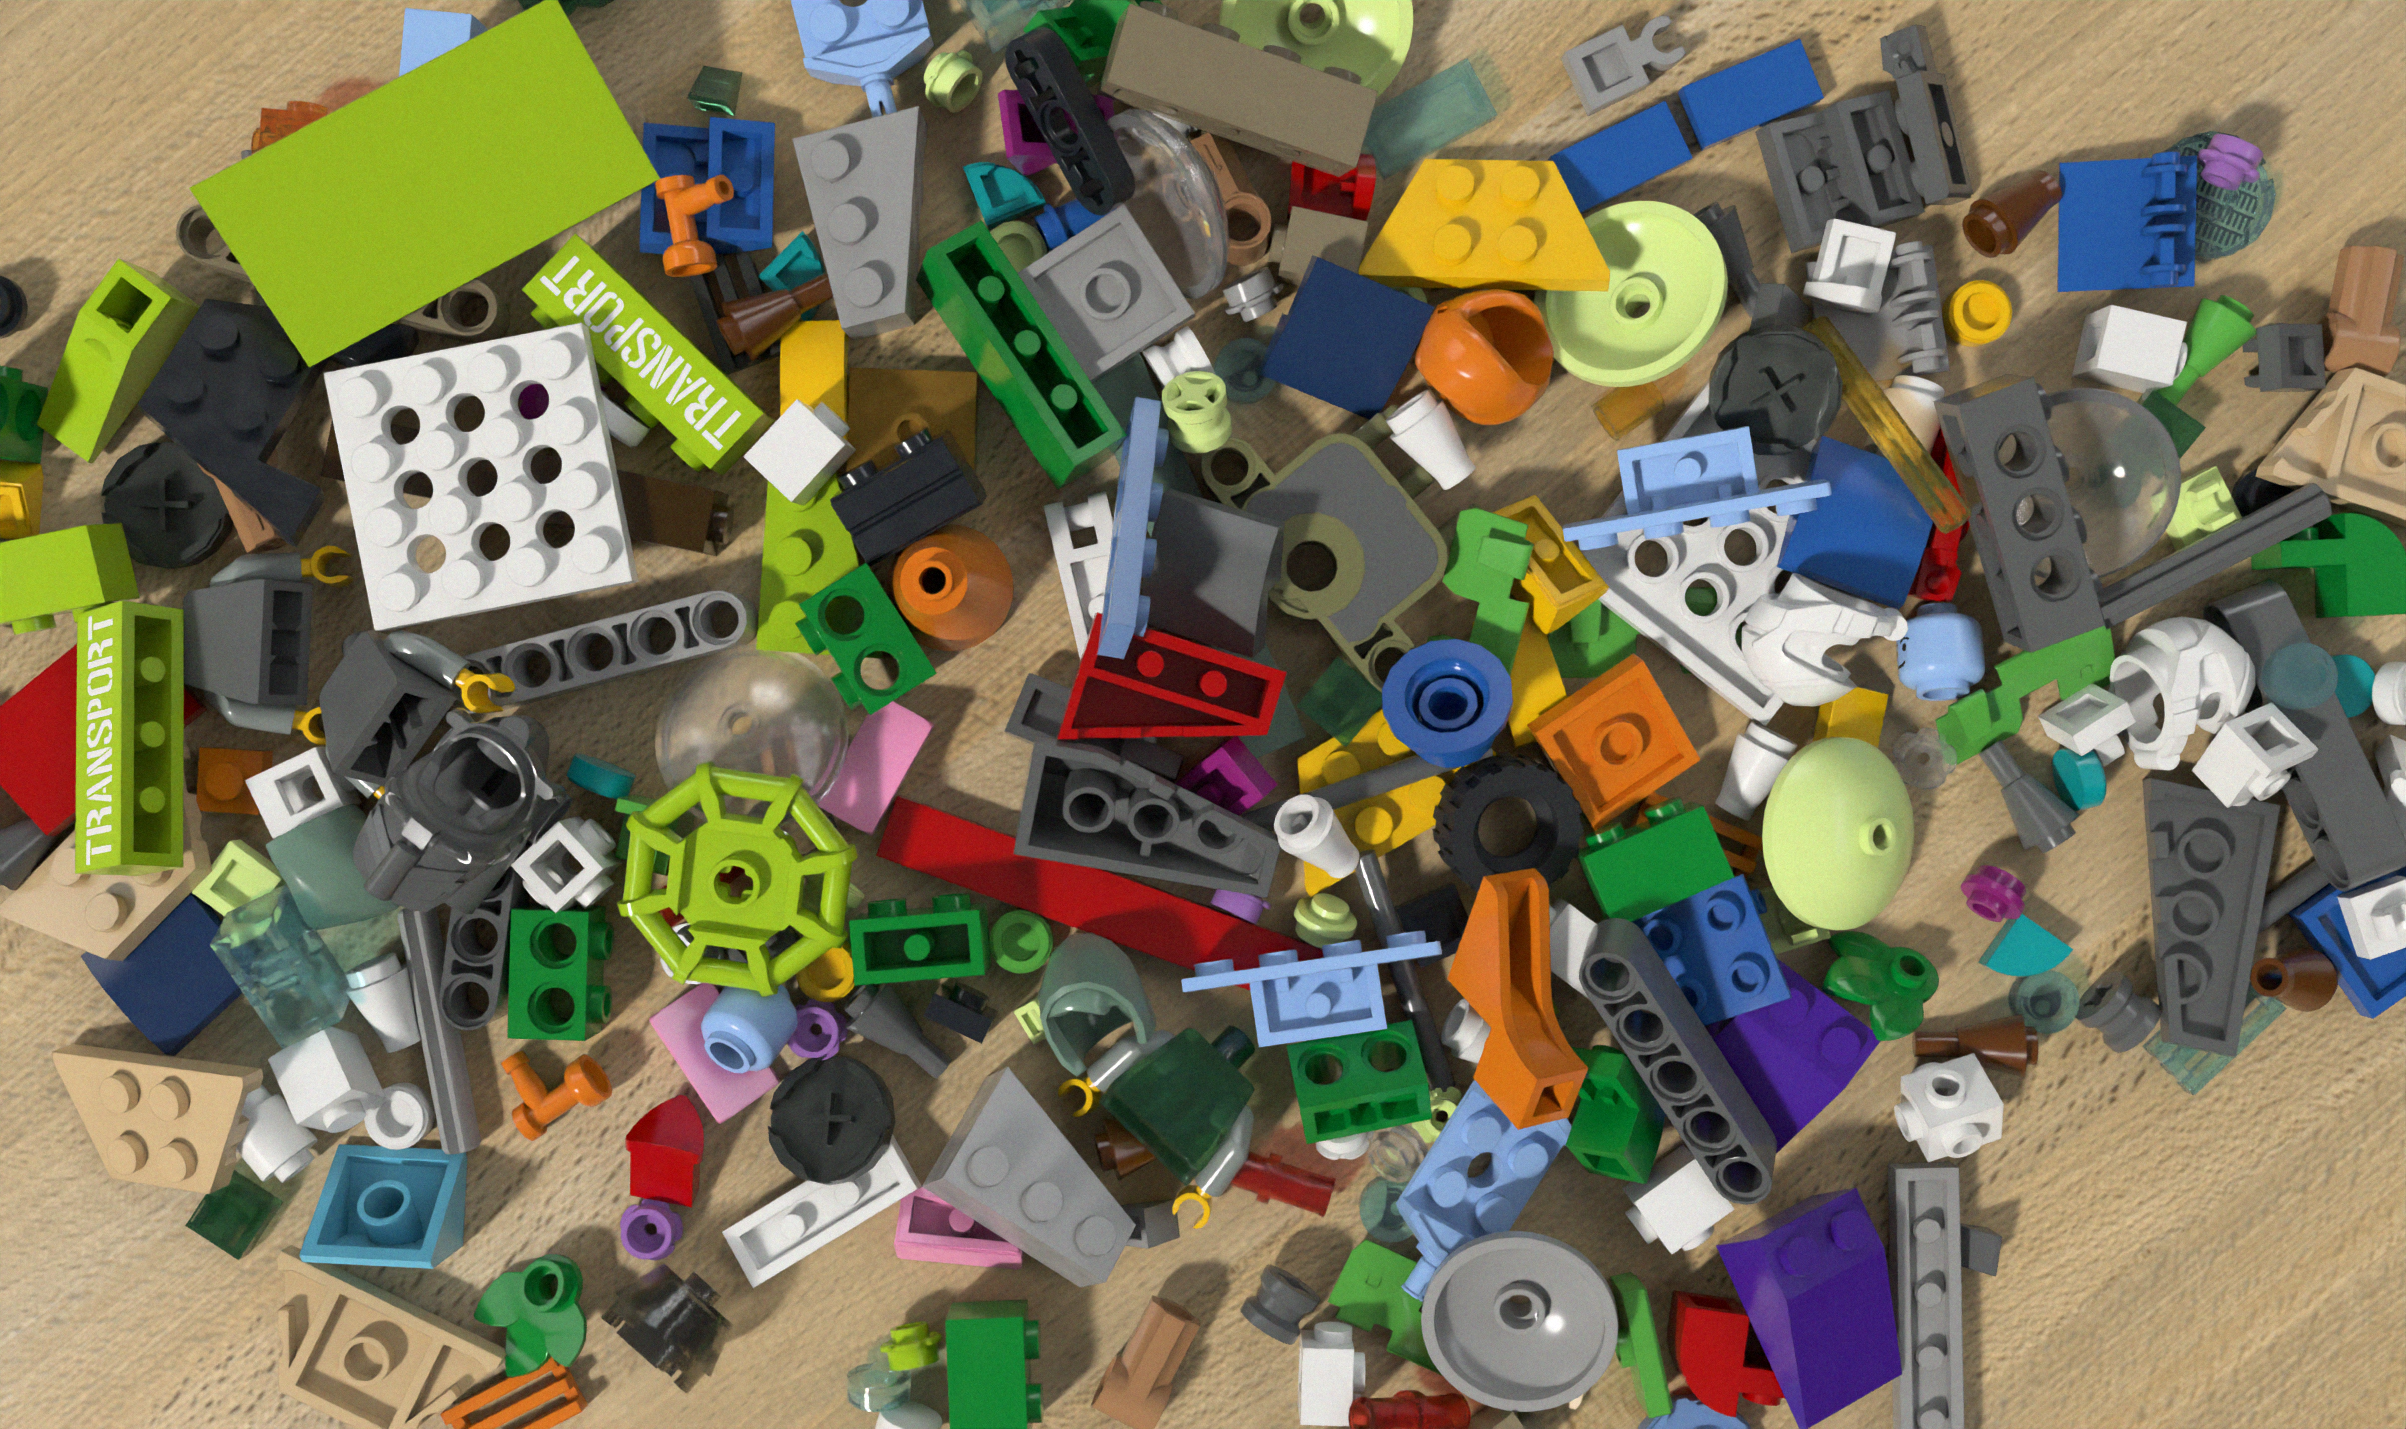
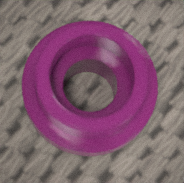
(1994, 893)

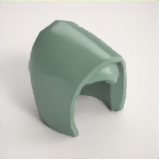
(322, 872)
(1088, 995)

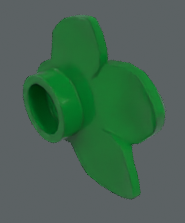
(1882, 976)
(534, 1319)

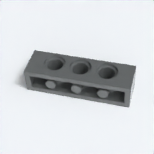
(1973, 428)

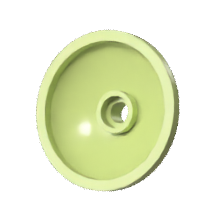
(1349, 34)
(1653, 259)
(1838, 833)

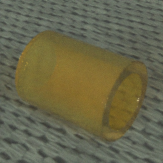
(1627, 408)

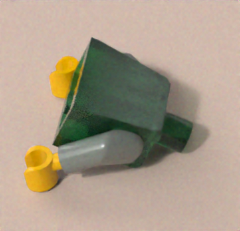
(1180, 1104)

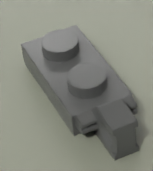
(1927, 117)
(1040, 714)

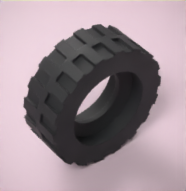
(1499, 777)

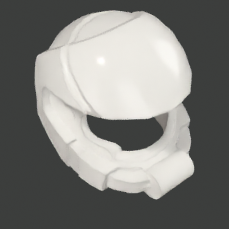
(1795, 628)
(2201, 679)

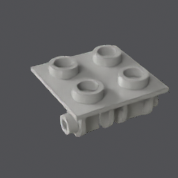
(1909, 327)

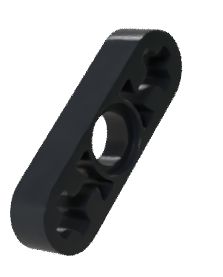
(1051, 83)

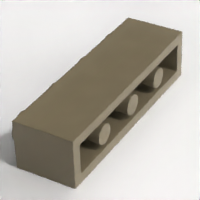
(1237, 89)

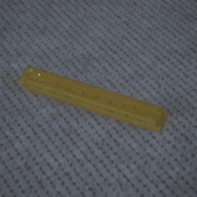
(1892, 433)

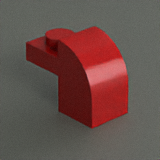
(1709, 1352)

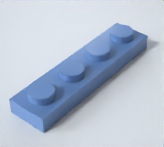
(1132, 553)

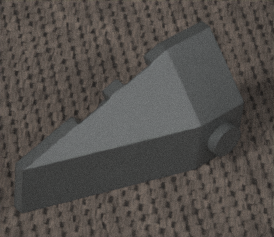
(1118, 817)

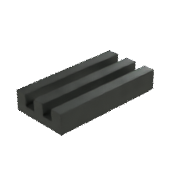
(711, 313)

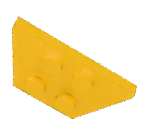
(1487, 230)
(1378, 821)

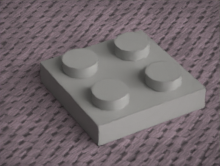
(1107, 293)

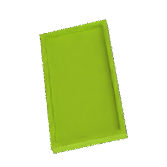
(427, 181)

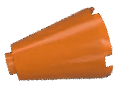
(975, 590)

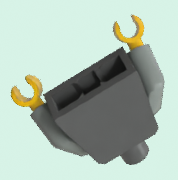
(253, 639)
(391, 699)

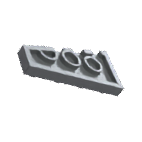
(2206, 908)

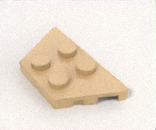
(2349, 446)
(108, 911)
(160, 1114)
(369, 1351)

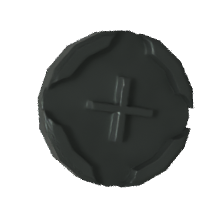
(1777, 385)
(165, 506)
(831, 1120)

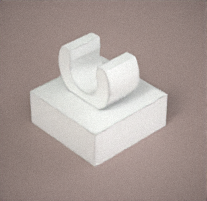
(2089, 723)
(2376, 917)

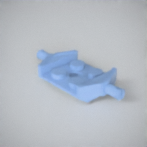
(863, 43)
(1450, 1208)

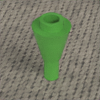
(2212, 337)

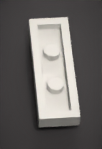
(816, 1215)

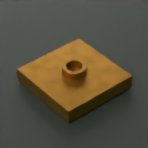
(899, 402)

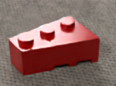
(1168, 691)

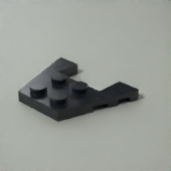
(234, 394)

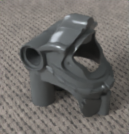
(457, 817)

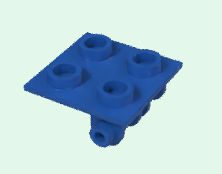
(2127, 223)
(1718, 950)

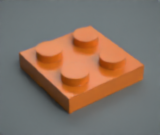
(1614, 741)

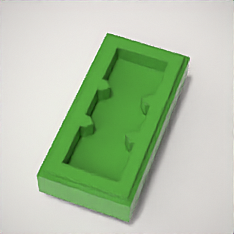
(1639, 1345)

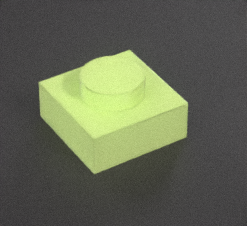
(238, 878)

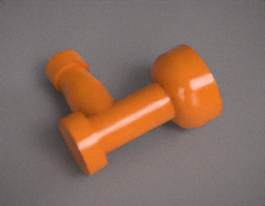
(683, 200)
(583, 1084)

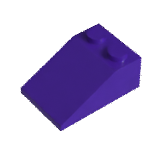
(1794, 1054)
(1818, 1302)

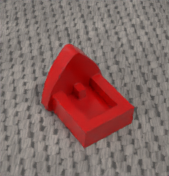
(1341, 196)
(667, 1153)

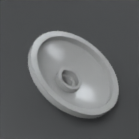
(1514, 1352)

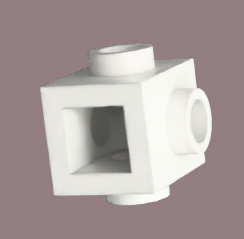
(548, 871)
(1949, 1108)

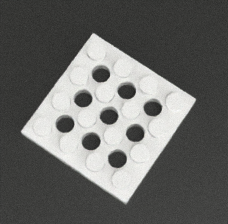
(432, 385)
(1658, 603)

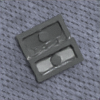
(1840, 167)
(1213, 572)

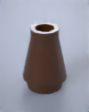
(2006, 217)
(2296, 978)

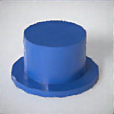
(1448, 701)

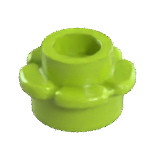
(911, 1346)

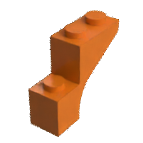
(1507, 980)

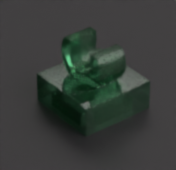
(1341, 701)
(235, 1215)

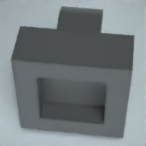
(2288, 358)

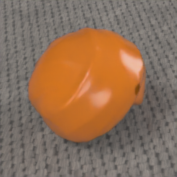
(1486, 355)

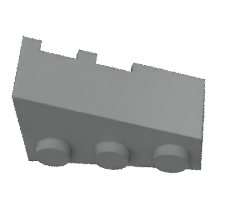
(867, 216)
(1030, 1184)

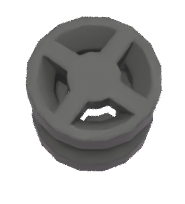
(2118, 1012)
(1280, 1304)

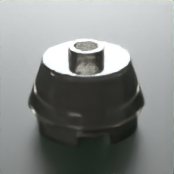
(672, 1323)

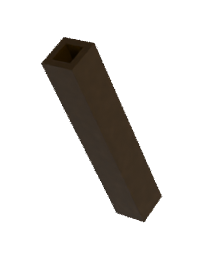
(654, 507)

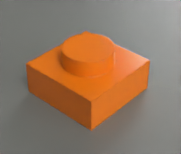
(223, 777)

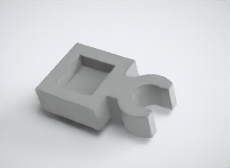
(1613, 66)

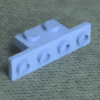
(1689, 481)
(1318, 995)

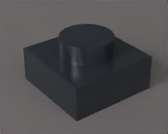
(1440, 916)
(962, 1010)

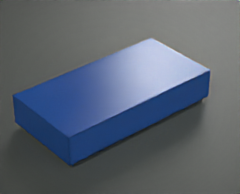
(1750, 95)
(1622, 157)

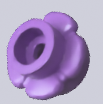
(2229, 162)
(1241, 905)
(807, 1044)
(639, 1241)

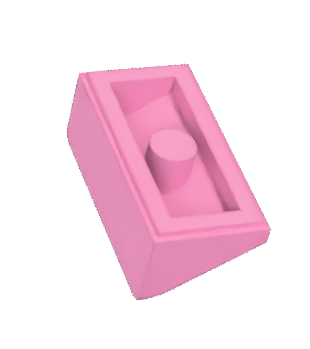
(876, 766)
(681, 1032)
(941, 1233)

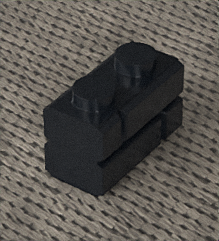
(908, 495)

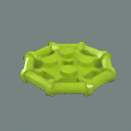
(763, 853)

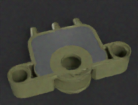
(1365, 521)

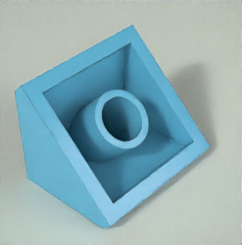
(389, 1208)

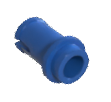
(1064, 222)

